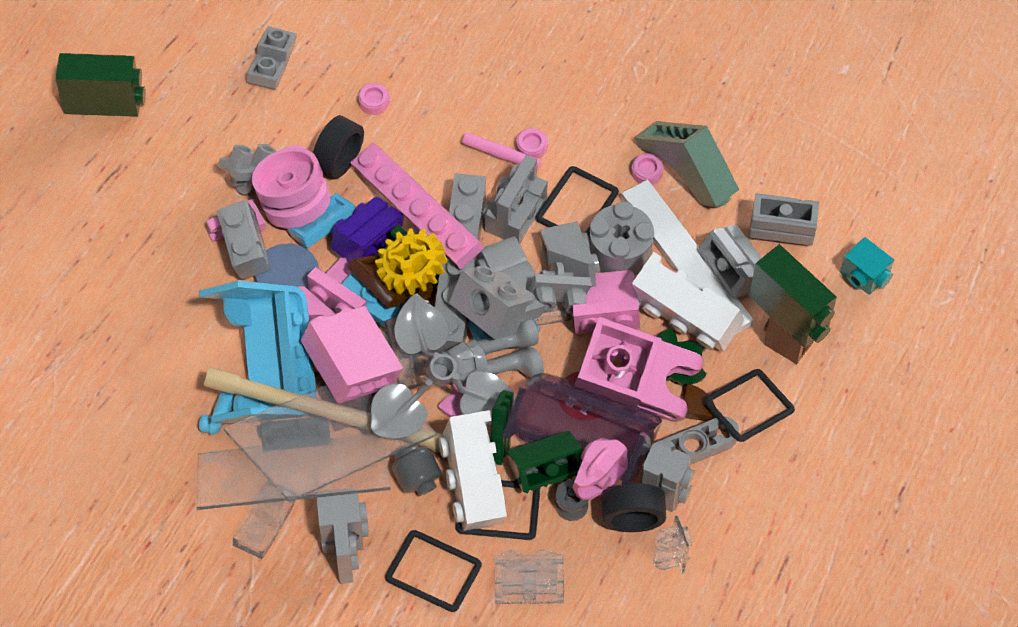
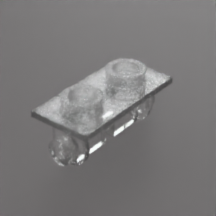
(672, 547)

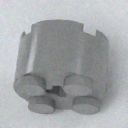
(621, 238)

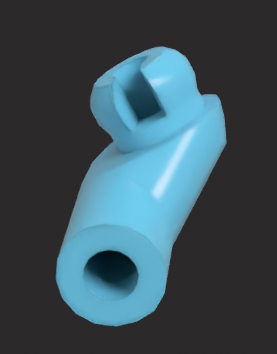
(223, 405)

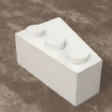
(687, 305)
(473, 471)

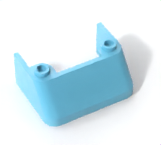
(273, 326)

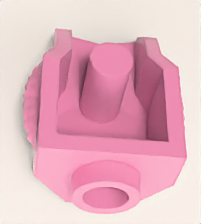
(601, 468)

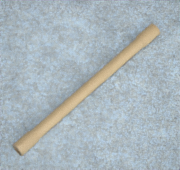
(234, 384)

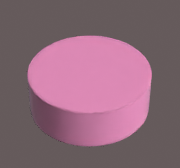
(373, 98)
(532, 142)
(647, 167)

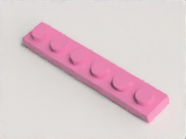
(417, 204)

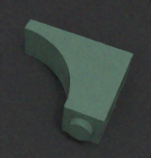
(694, 158)

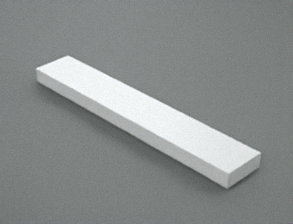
(678, 245)

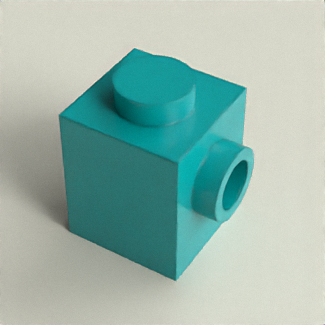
(867, 266)

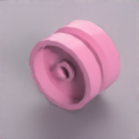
(291, 187)

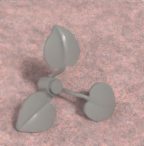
(418, 329)

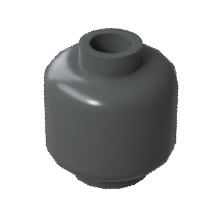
(416, 470)

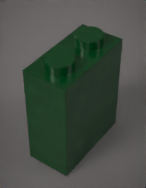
(100, 84)
(792, 296)

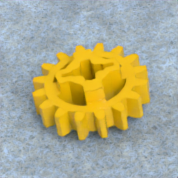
(411, 261)

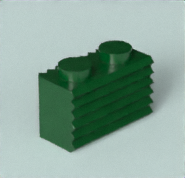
(545, 461)

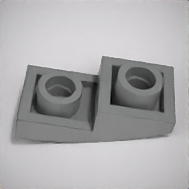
(271, 58)

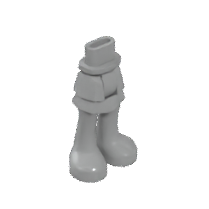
(472, 357)

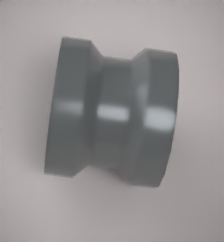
(569, 508)

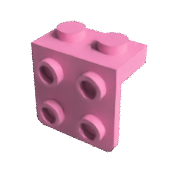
(330, 290)
(610, 299)

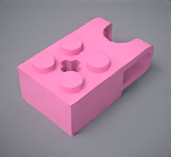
(645, 371)

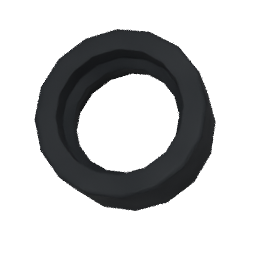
(338, 145)
(633, 507)

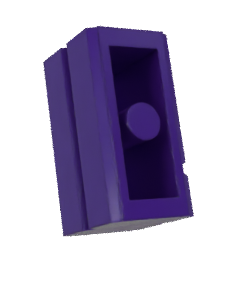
(365, 230)

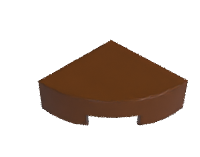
(695, 403)

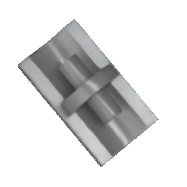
(242, 165)
(559, 286)

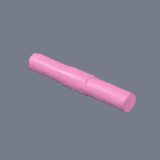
(496, 149)

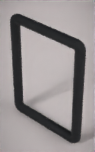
(539, 217)
(741, 438)
(506, 534)
(452, 608)

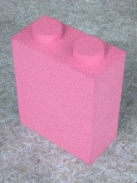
(351, 353)

